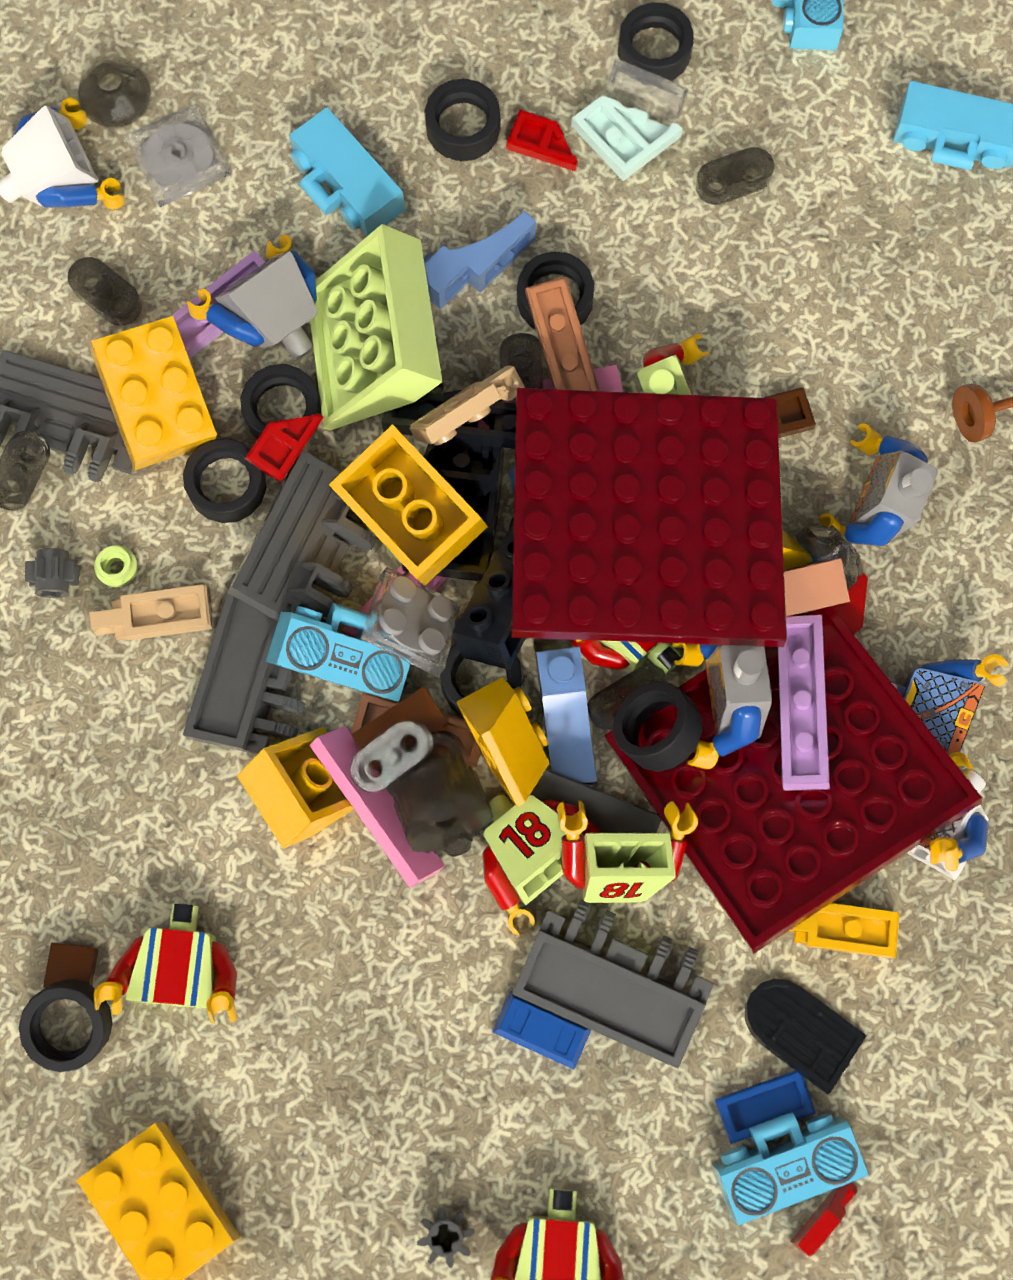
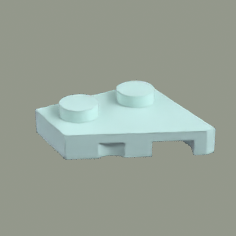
(623, 135)

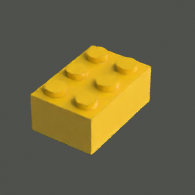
(153, 392)
(408, 505)
(158, 1207)

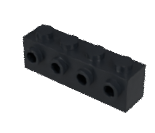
(486, 623)

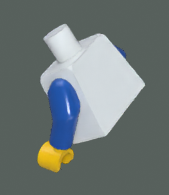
(51, 163)
(959, 841)

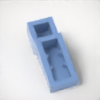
(476, 263)
(566, 714)

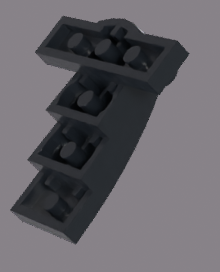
(471, 466)

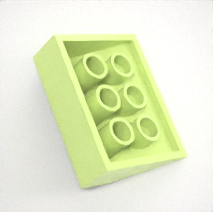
(374, 330)

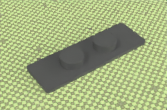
(604, 810)

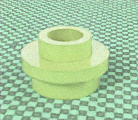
(110, 555)

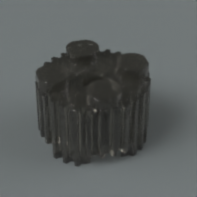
(442, 806)

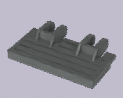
(65, 408)
(299, 545)
(235, 683)
(610, 990)

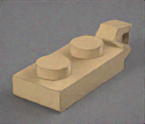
(468, 405)
(155, 614)

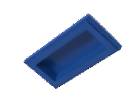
(541, 1031)
(763, 1103)

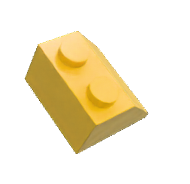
(507, 737)
(294, 789)

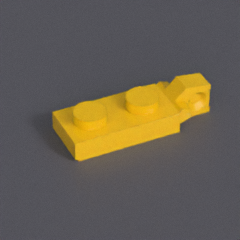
(850, 930)

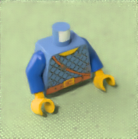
(947, 698)

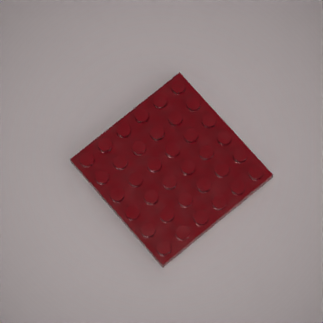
(647, 518)
(791, 852)

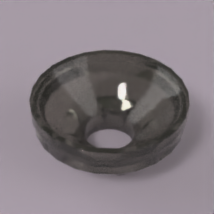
(118, 106)
(827, 544)

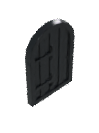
(802, 1031)

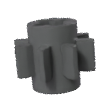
(52, 573)
(438, 1247)

